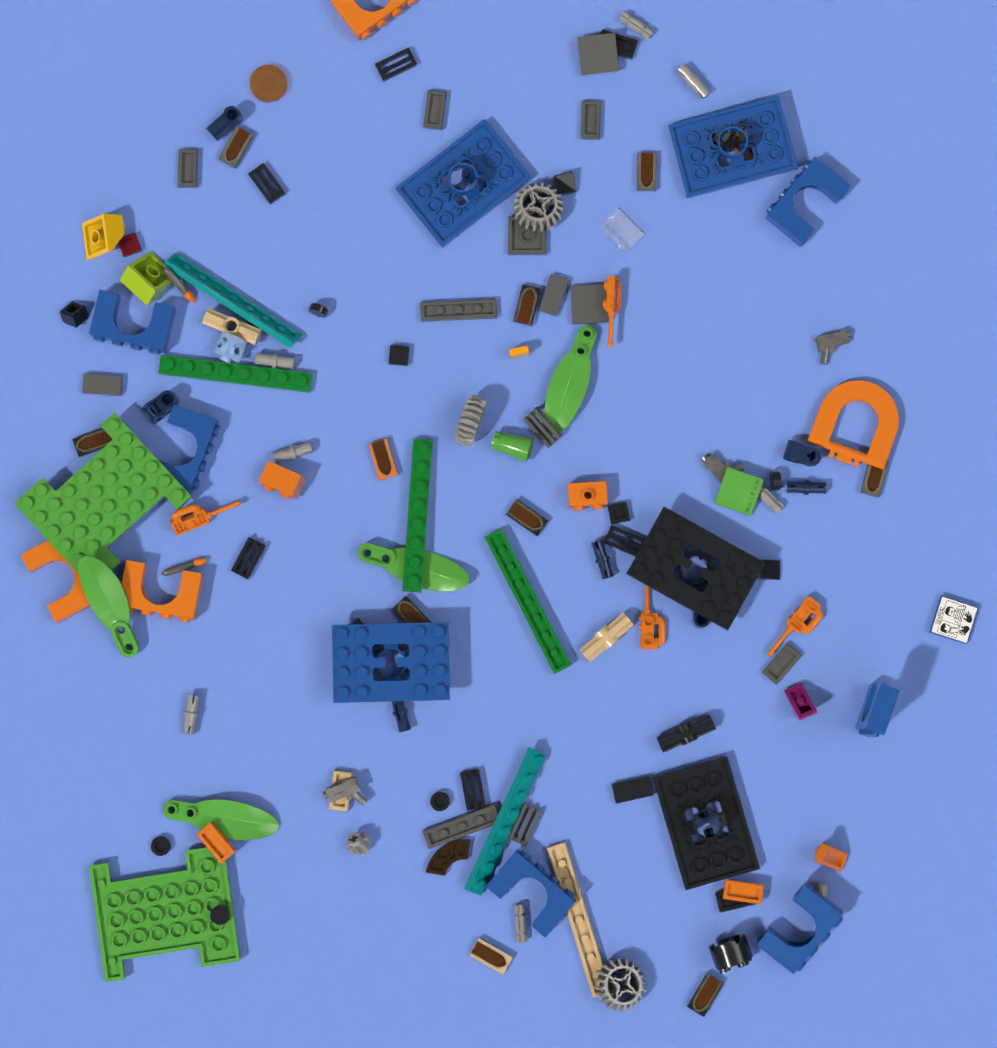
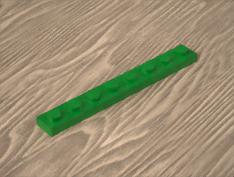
(235, 373)
(417, 515)
(527, 601)

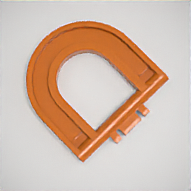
(886, 428)

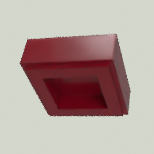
(129, 245)

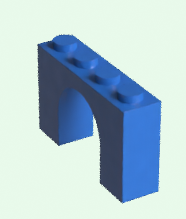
(815, 176)
(154, 337)
(204, 430)
(876, 710)
(558, 899)
(793, 954)

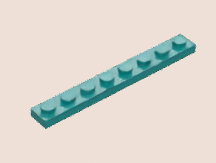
(233, 300)
(505, 821)

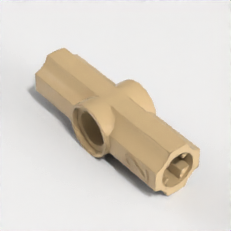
(220, 322)
(606, 637)

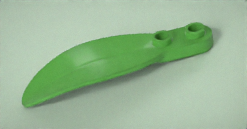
(570, 381)
(438, 571)
(108, 601)
(232, 818)

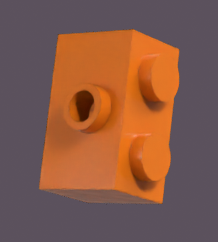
(282, 480)
(587, 495)

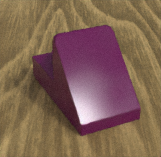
(800, 702)

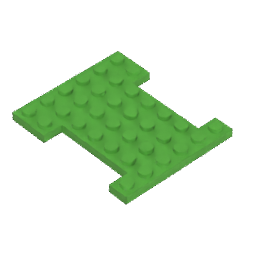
(101, 497)
(164, 913)

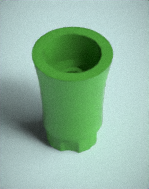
(513, 445)

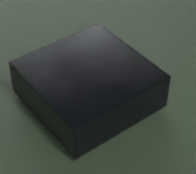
(398, 355)
(618, 513)

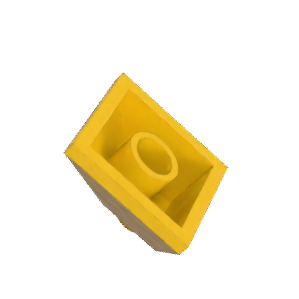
(102, 234)

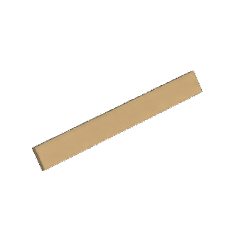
(578, 916)

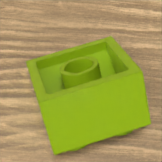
(146, 278)

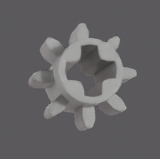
(358, 843)

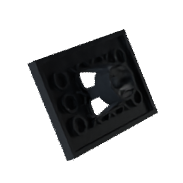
(726, 585)
(716, 857)

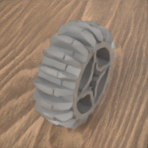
(526, 214)
(470, 420)
(616, 990)

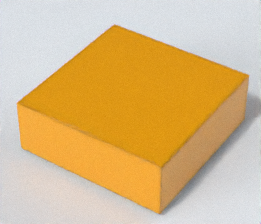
(519, 352)

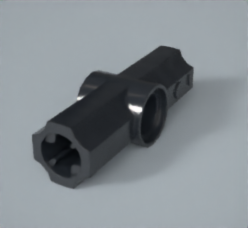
(686, 733)

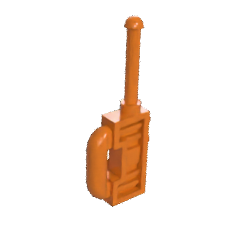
(612, 303)
(197, 519)
(797, 620)
(647, 624)

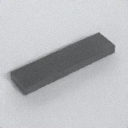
(458, 310)
(460, 826)

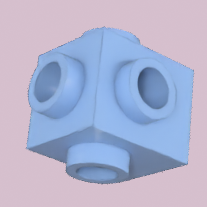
(230, 348)

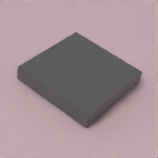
(598, 54)
(525, 241)
(588, 304)

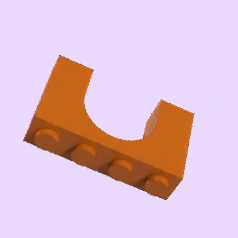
(364, 22)
(75, 600)
(184, 604)

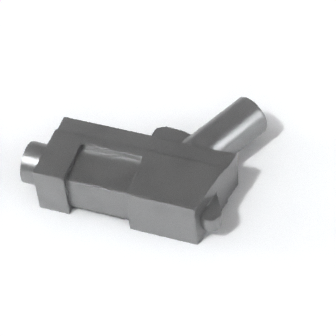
(828, 342)
(717, 468)
(348, 788)

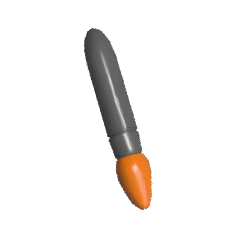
(178, 283)
(184, 566)

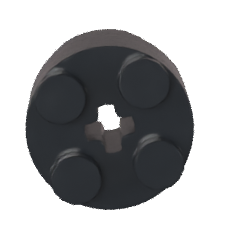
(730, 953)

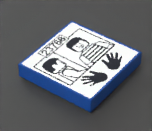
(953, 620)

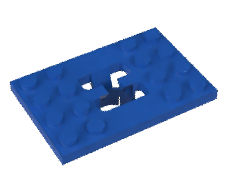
(766, 137)
(488, 161)
(426, 661)

